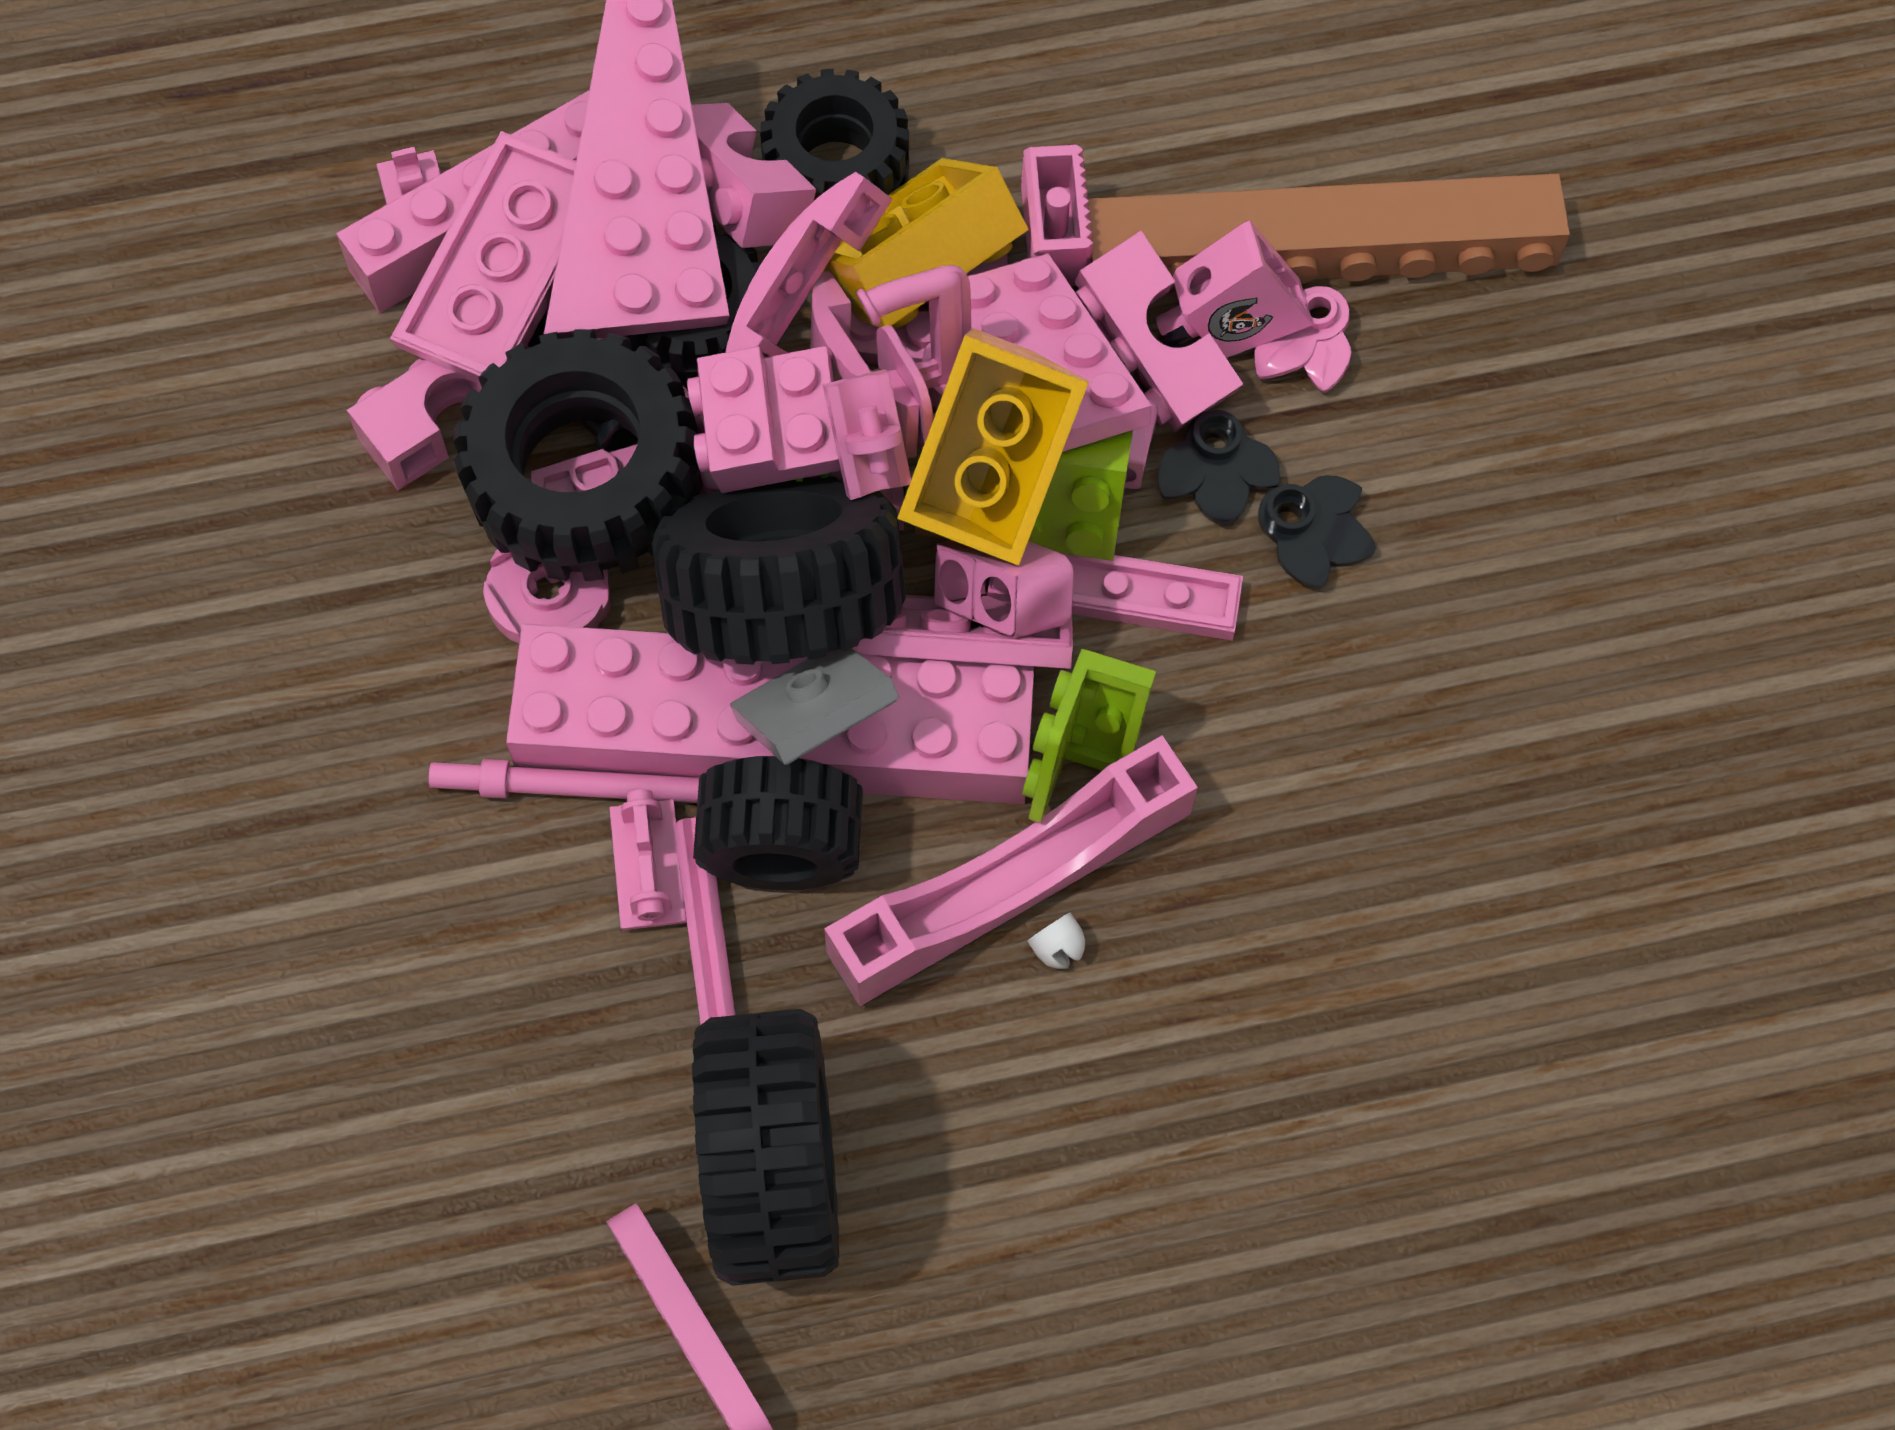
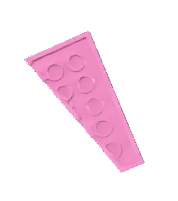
(638, 212)

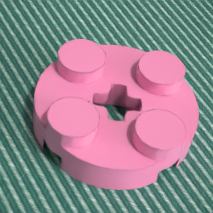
(511, 599)

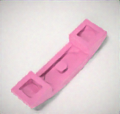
(799, 257)
(832, 329)

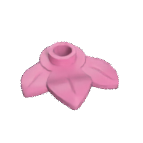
(1318, 348)

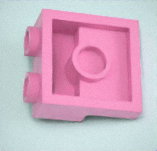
(763, 417)

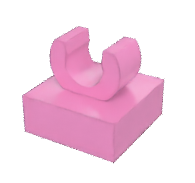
(406, 172)

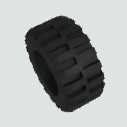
(558, 386)
(779, 571)
(765, 1147)

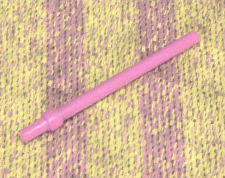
(497, 778)

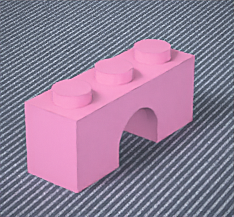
(746, 195)
(1178, 380)
(400, 418)

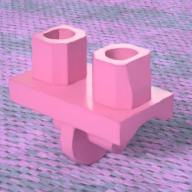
(867, 433)

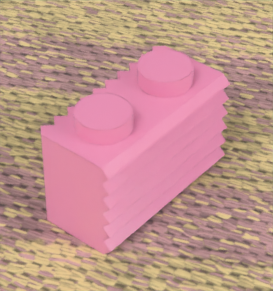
(1057, 207)

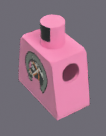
(1236, 294)

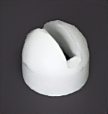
(1059, 942)

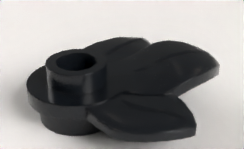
(1217, 475)
(1324, 530)

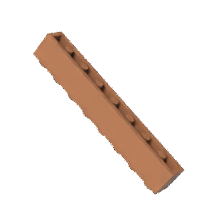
(1357, 227)

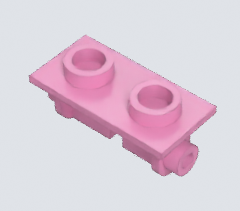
(646, 862)

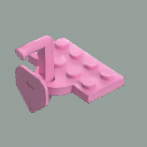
(1020, 304)

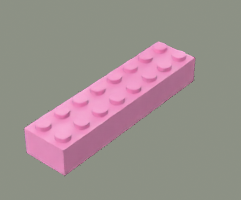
(659, 710)

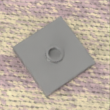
(814, 703)

